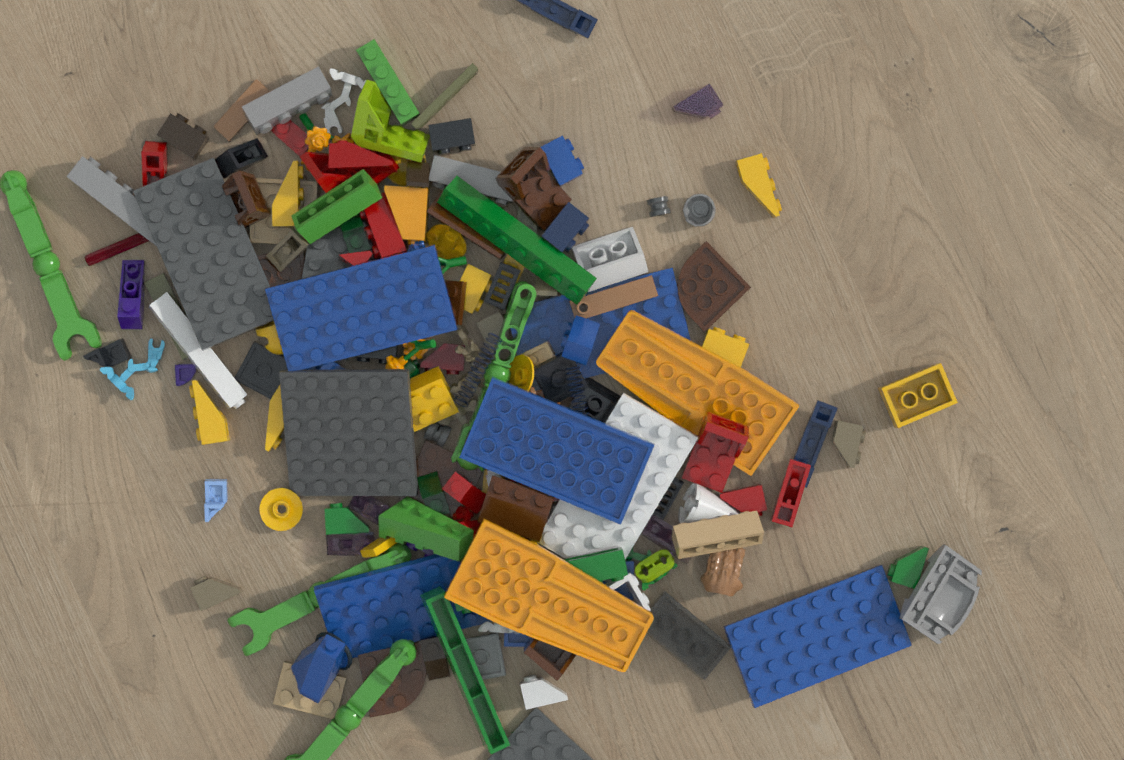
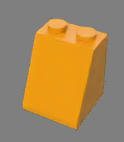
(410, 211)

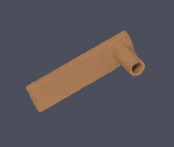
(615, 298)

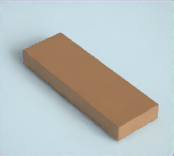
(234, 118)

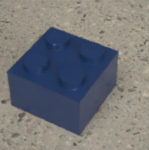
(566, 227)

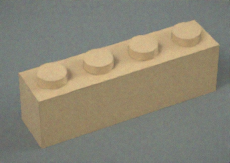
(717, 534)

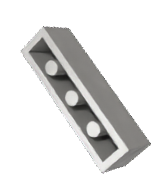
(287, 101)
(482, 179)

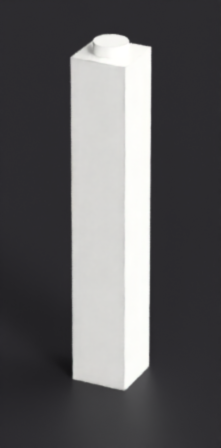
(205, 361)

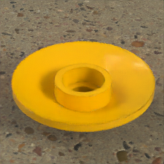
(522, 372)
(269, 509)

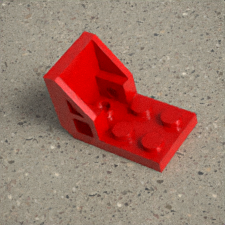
(318, 166)
(715, 451)

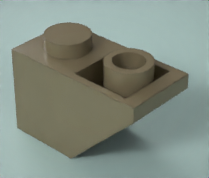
(846, 440)

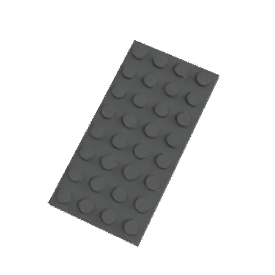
(206, 253)

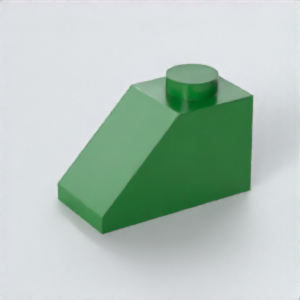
(343, 520)
(908, 567)

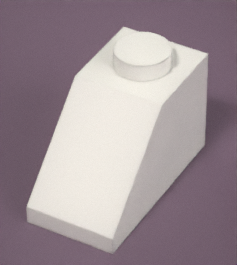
(540, 692)

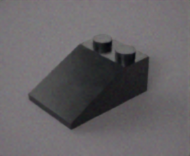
(599, 400)

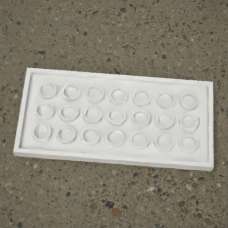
(578, 532)

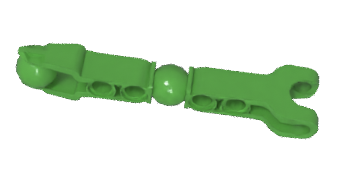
(47, 265)
(515, 317)
(266, 622)
(350, 715)

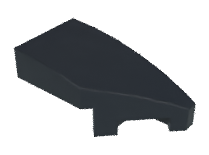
(110, 354)

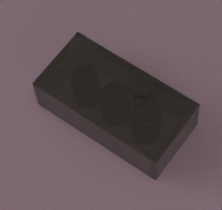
(685, 636)

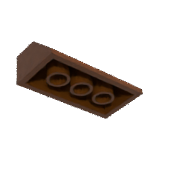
(447, 218)

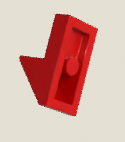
(355, 258)

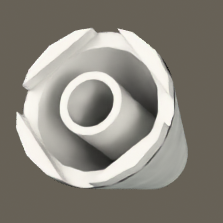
(703, 505)

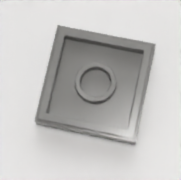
(487, 655)

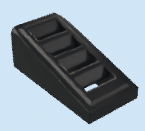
(491, 302)
(662, 514)

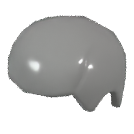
(699, 210)

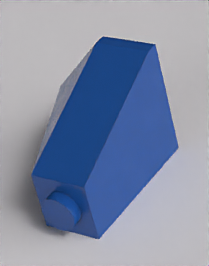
(318, 667)

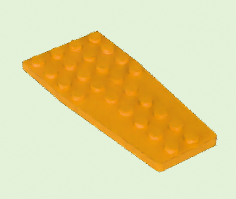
(689, 381)
(547, 598)

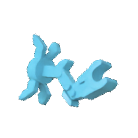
(154, 356)

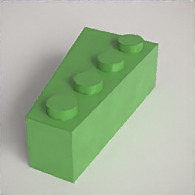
(425, 528)

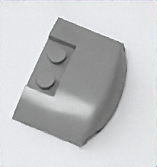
(942, 595)

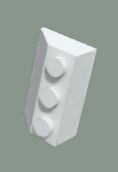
(612, 258)

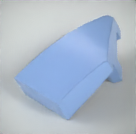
(215, 496)

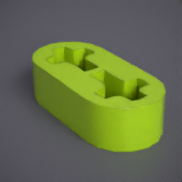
(654, 566)

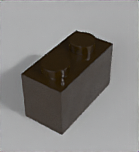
(183, 136)

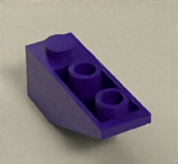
(131, 295)

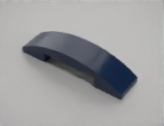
(563, 15)
(814, 435)

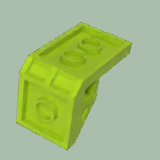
(379, 135)

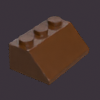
(516, 508)

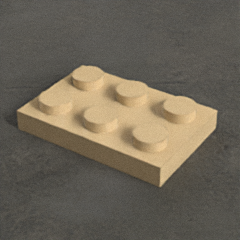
(288, 695)

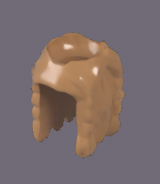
(724, 572)

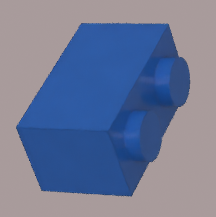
(561, 160)
(580, 339)

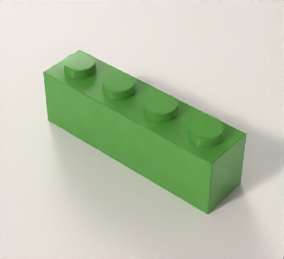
(388, 82)
(336, 206)

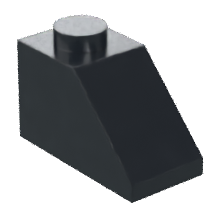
(240, 158)

